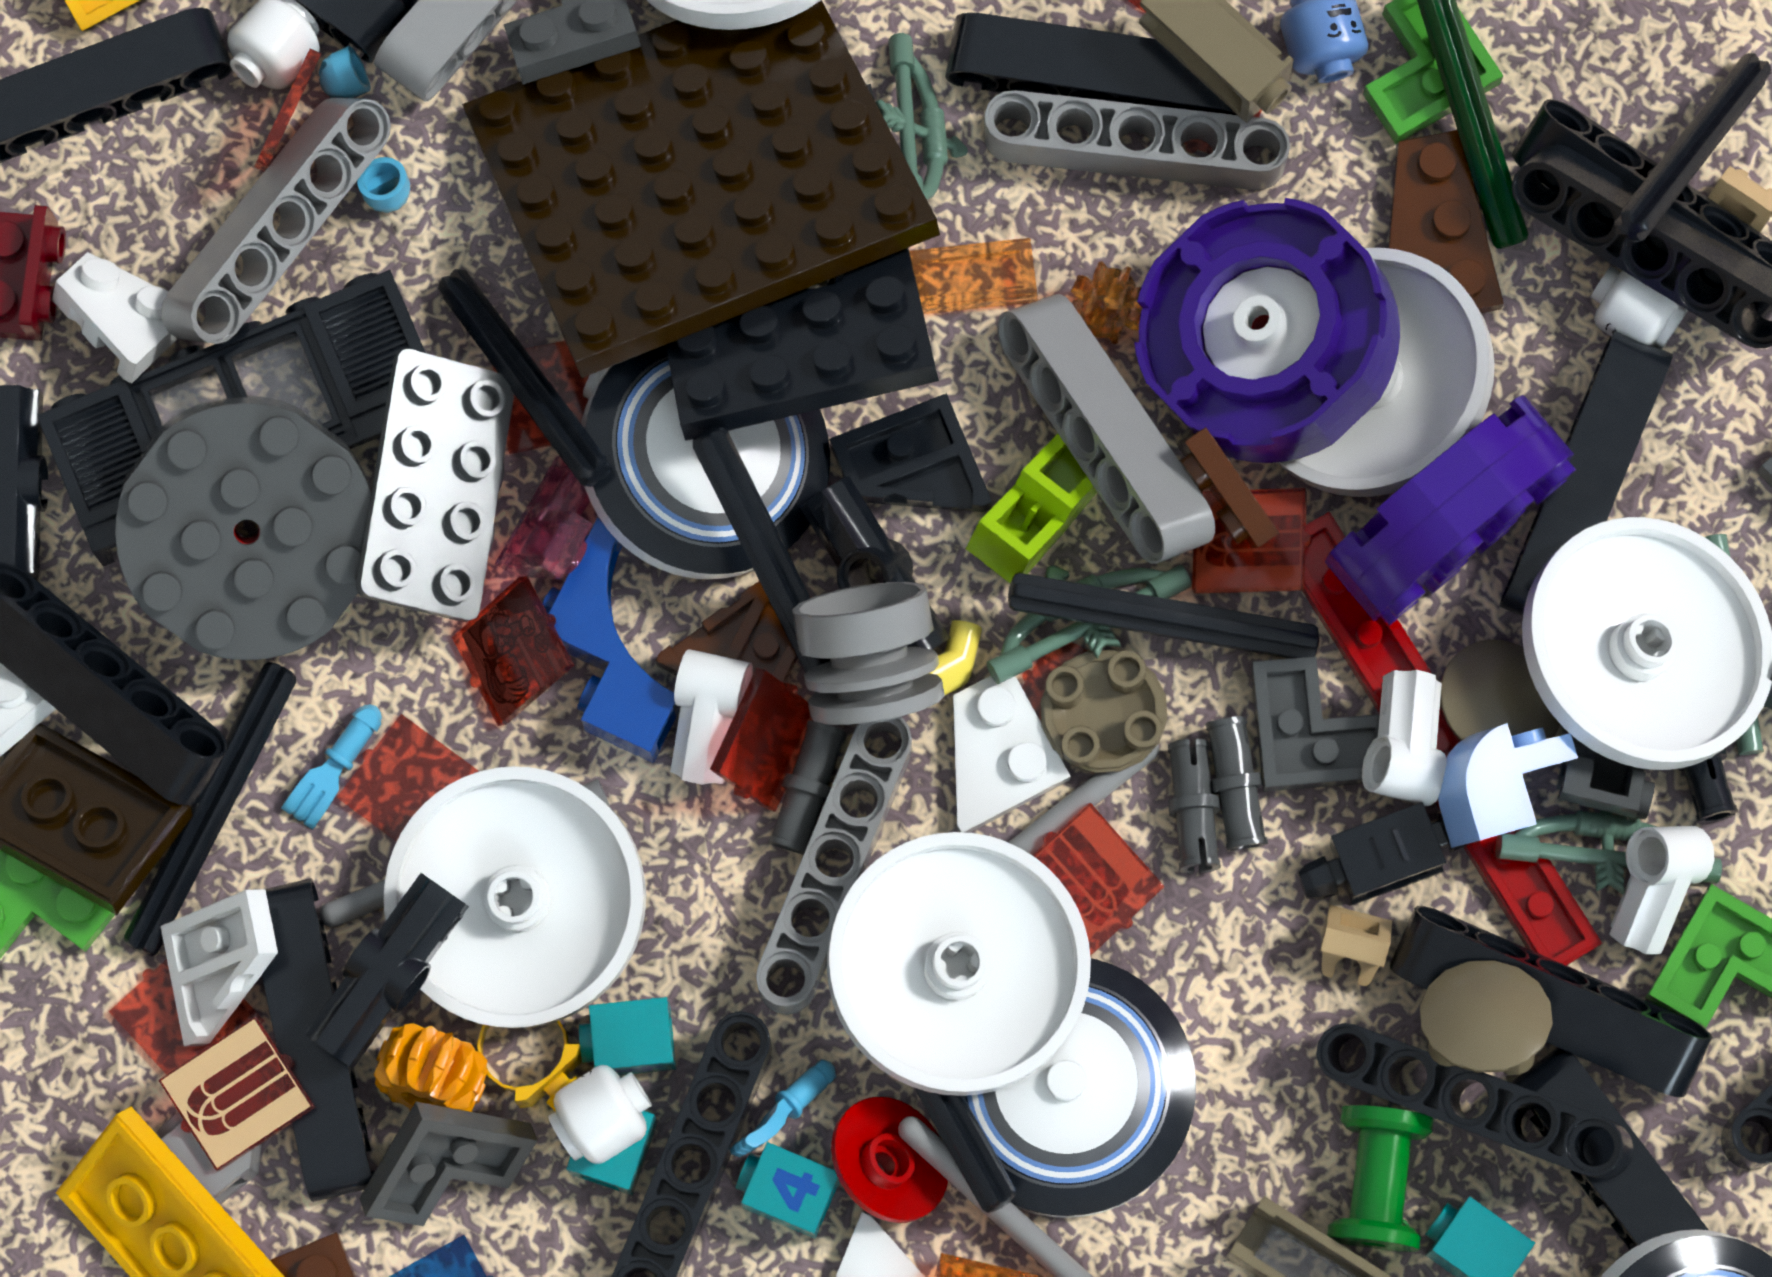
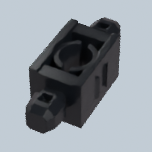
(1379, 856)

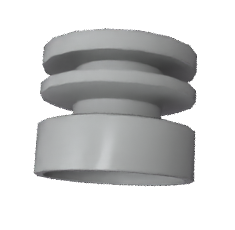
(870, 666)

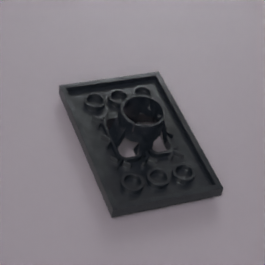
(806, 350)

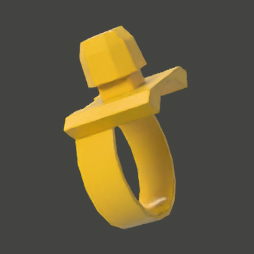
(529, 1095)

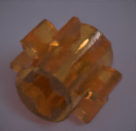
(1108, 301)

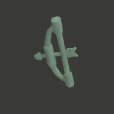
(901, 118)
(1017, 659)
(1609, 827)

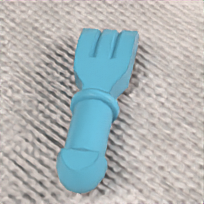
(321, 784)
(788, 1104)

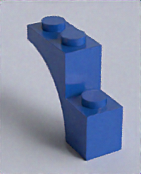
(626, 702)

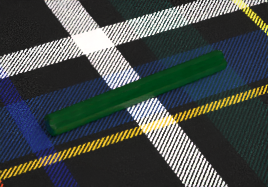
(1474, 121)

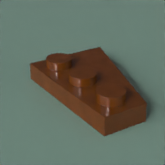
(1440, 215)

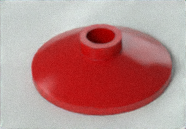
(870, 1135)

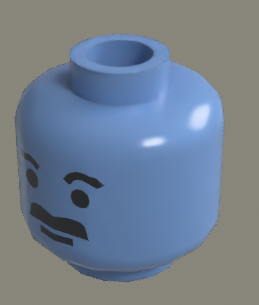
(1324, 37)

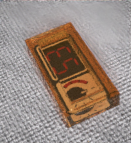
(975, 275)

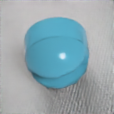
(343, 75)
(381, 178)

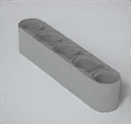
(436, 41)
(1163, 126)
(250, 225)
(1106, 428)
(840, 831)

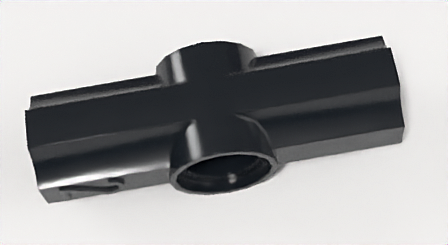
(21, 477)
(854, 537)
(386, 970)

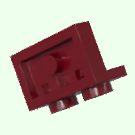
(26, 259)

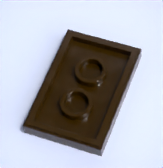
(83, 818)

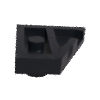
(913, 460)

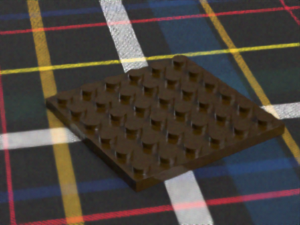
(696, 180)

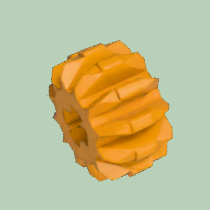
(430, 1068)

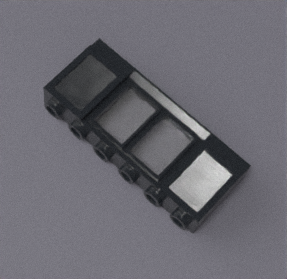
(322, 356)

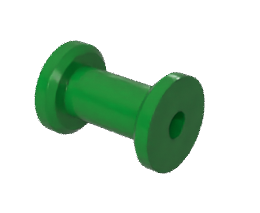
(1380, 1178)

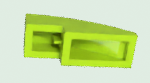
(1032, 512)

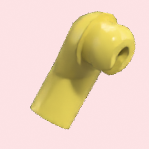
(959, 655)

